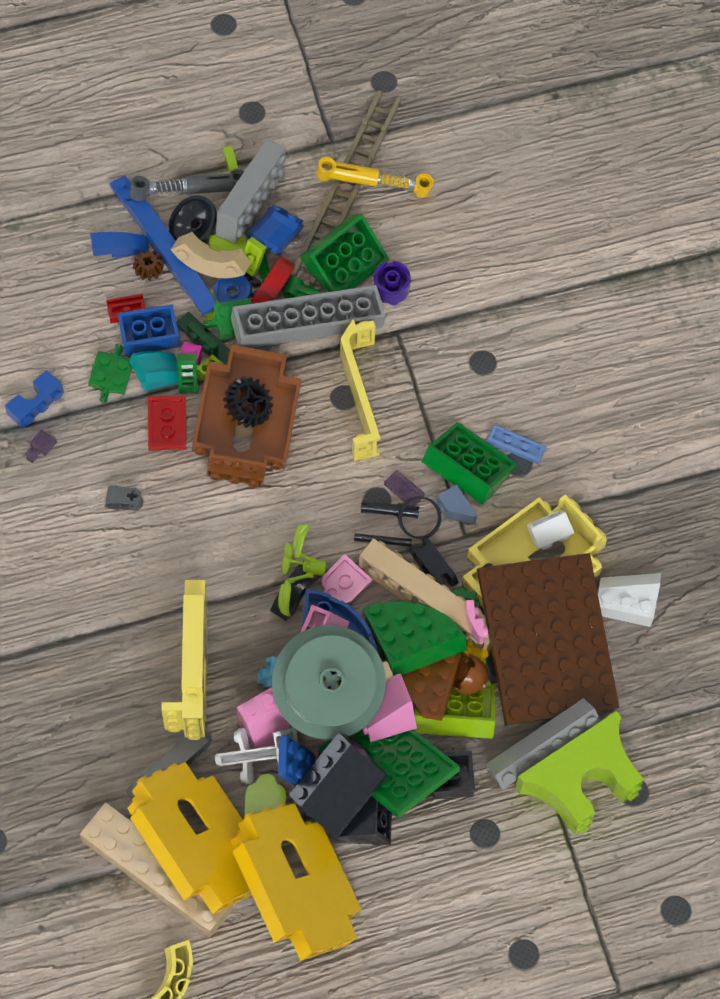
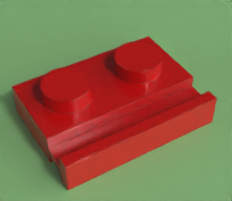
(124, 304)

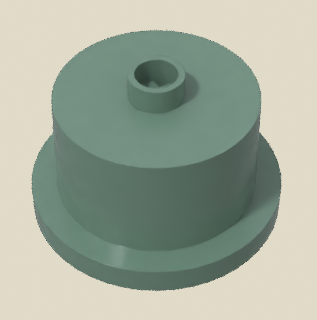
(304, 695)

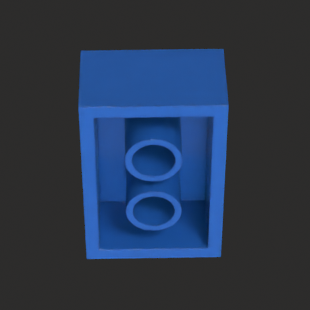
(149, 329)

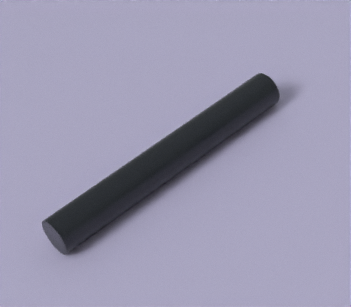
(387, 540)

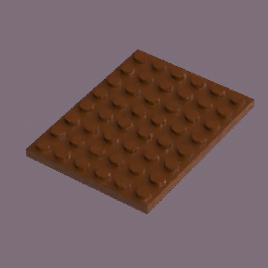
(547, 637)

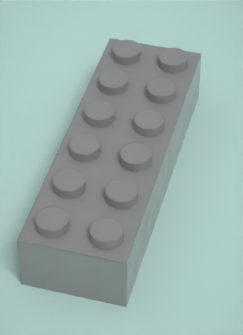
(251, 191)

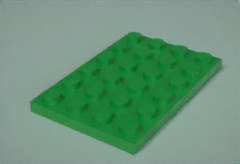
(412, 768)

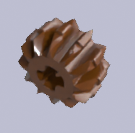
(148, 265)

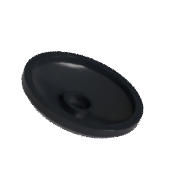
(193, 215)

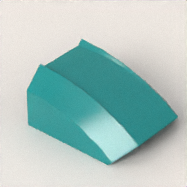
(155, 369)

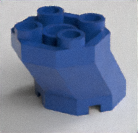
(276, 229)

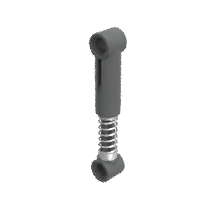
(142, 187)

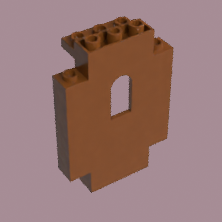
(216, 430)

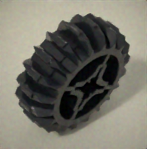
(254, 394)

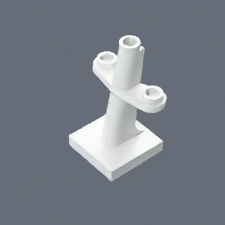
(249, 755)

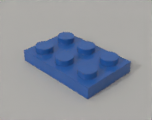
(293, 760)

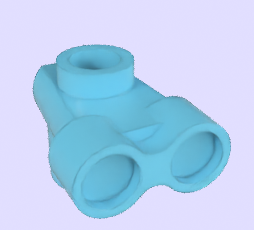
(265, 674)

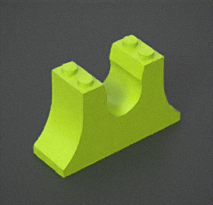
(590, 756)

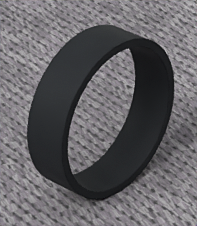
(438, 521)

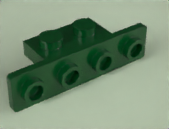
(210, 343)

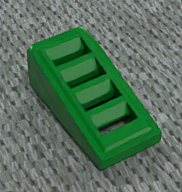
(187, 361)

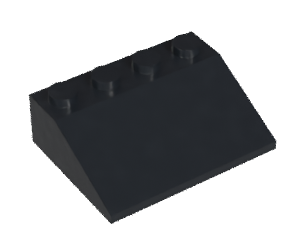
(338, 784)

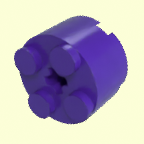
(392, 282)

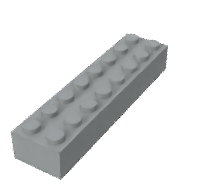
(305, 316)

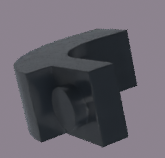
(297, 592)

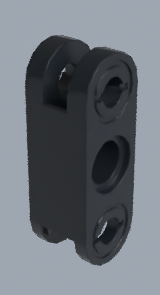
(433, 563)

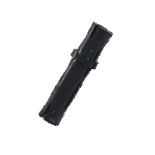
(389, 509)

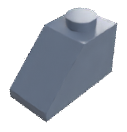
(455, 506)

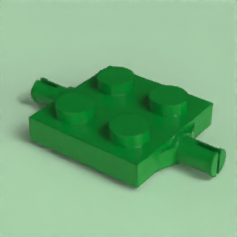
(222, 318)
(110, 373)

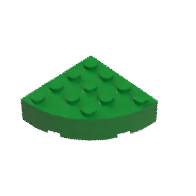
(412, 634)

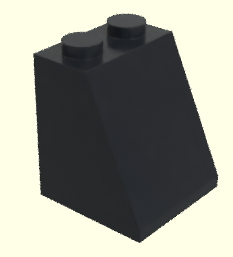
(369, 826)

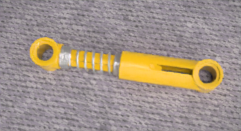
(372, 176)

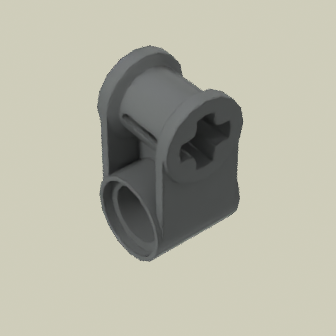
(122, 498)

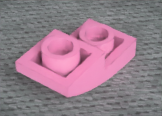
(476, 625)

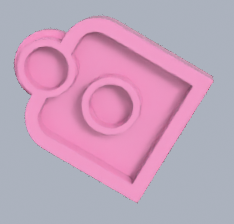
(345, 580)

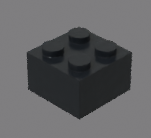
(462, 783)

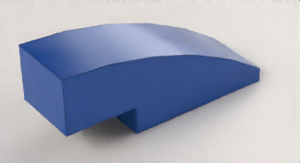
(118, 244)

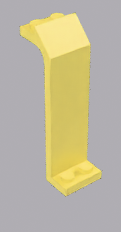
(357, 337)

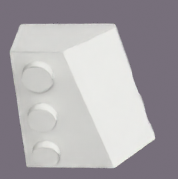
(630, 597)

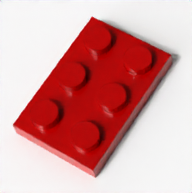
(167, 423)

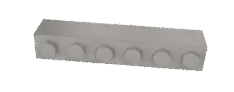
(542, 743)

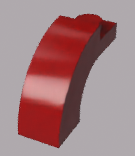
(274, 280)

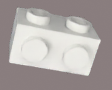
(550, 529)

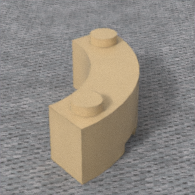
(210, 262)

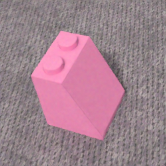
(394, 714)
(261, 719)

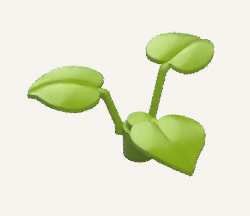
(311, 566)

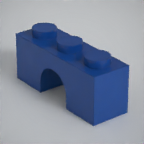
(24, 410)

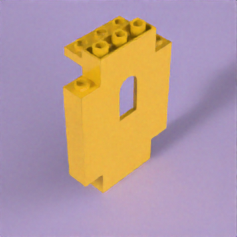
(192, 861)
(306, 909)

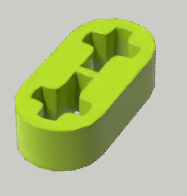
(230, 159)

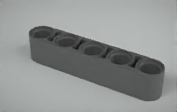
(184, 751)

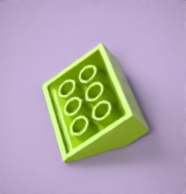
(463, 716)

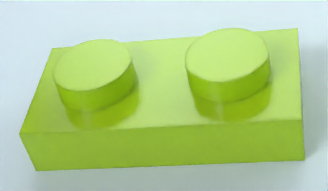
(254, 251)

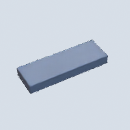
(516, 444)

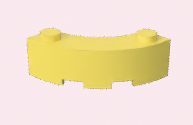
(178, 971)

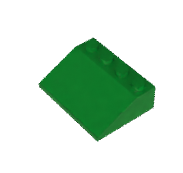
(345, 255)
(469, 462)

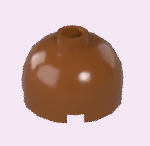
(471, 676)

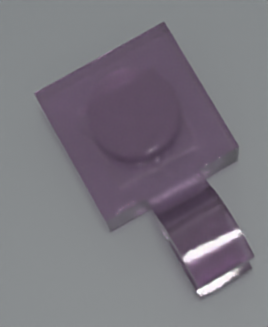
(40, 444)

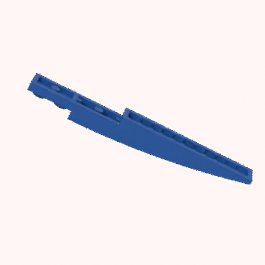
(162, 242)

